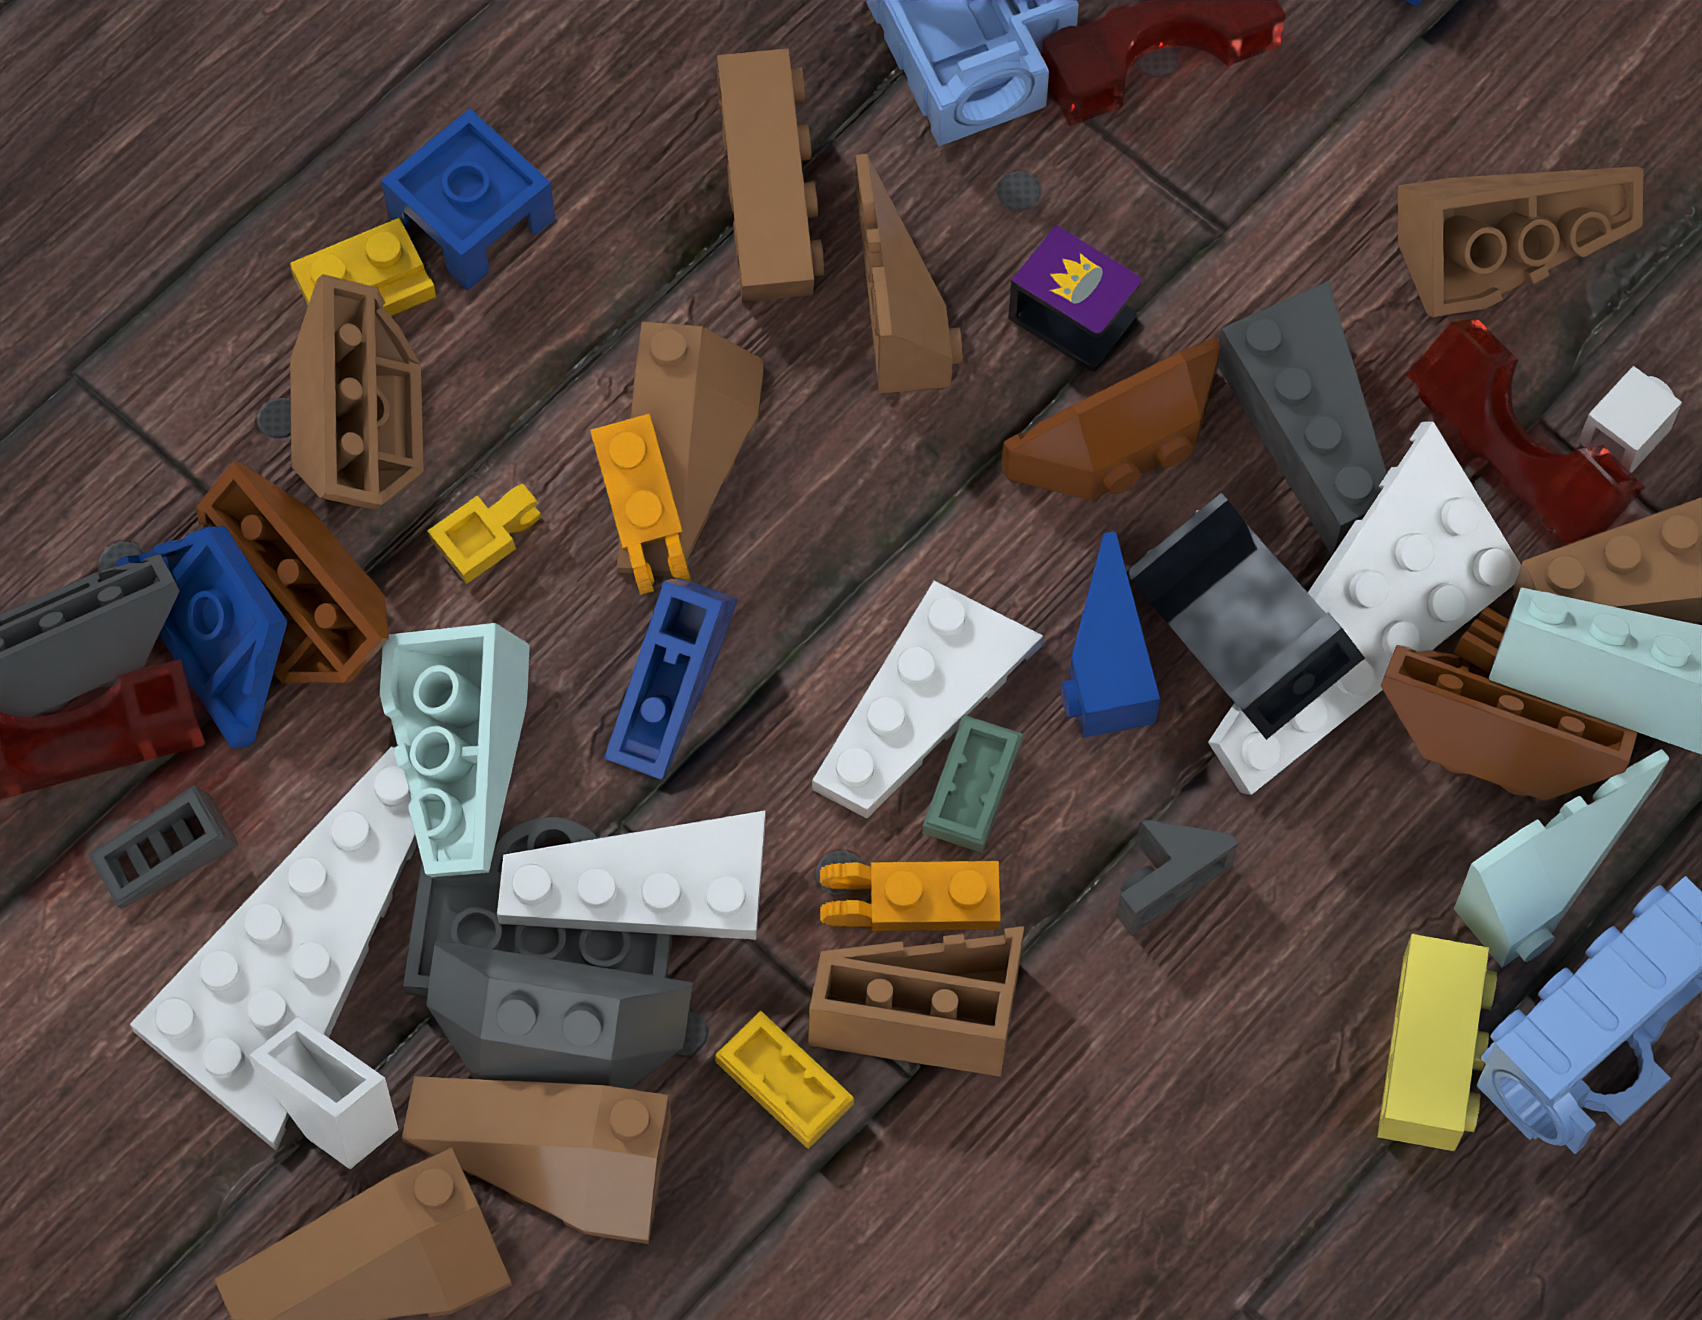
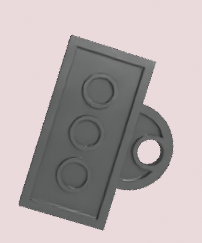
(465, 913)

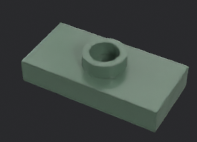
(972, 783)

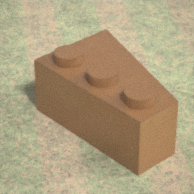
(920, 1002)

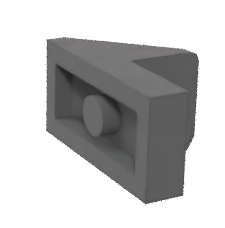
(1184, 863)

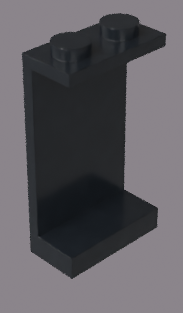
(1244, 616)

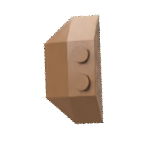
(354, 398)

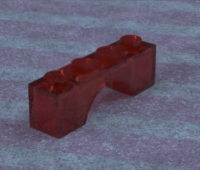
(1093, 60)
(1470, 382)
(133, 722)

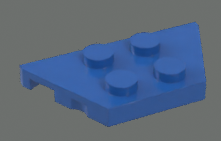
(221, 628)

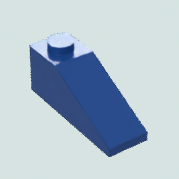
(1110, 666)
(670, 675)

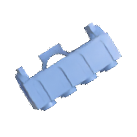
(972, 58)
(1616, 996)

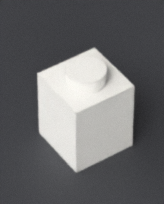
(1632, 418)

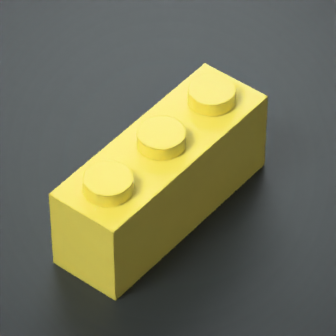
(1436, 1043)

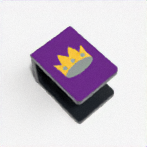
(1074, 298)

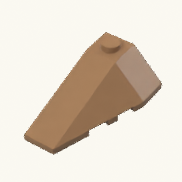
(1494, 232)
(906, 310)
(702, 409)
(561, 1146)
(382, 1255)

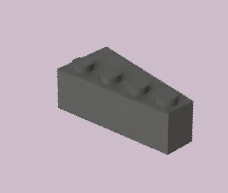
(1307, 406)

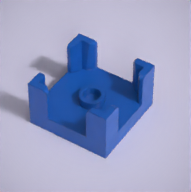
(467, 194)

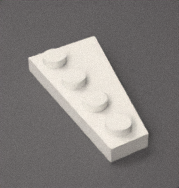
(934, 675)

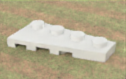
(654, 881)

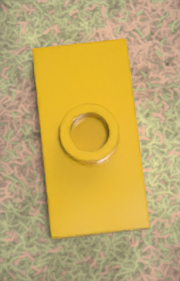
(784, 1079)

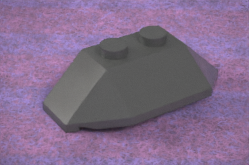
(82, 636)
(554, 1017)

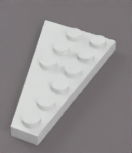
(1399, 577)
(286, 950)

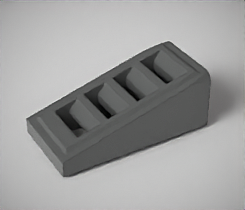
(152, 829)

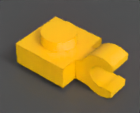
(479, 536)

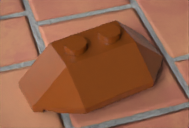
(1120, 430)
(326, 597)
(1498, 730)

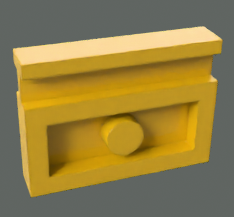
(375, 258)

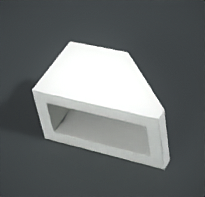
(327, 1092)

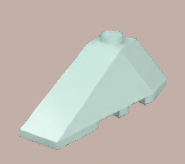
(457, 729)
(1534, 876)

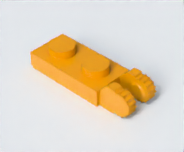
(640, 495)
(915, 895)

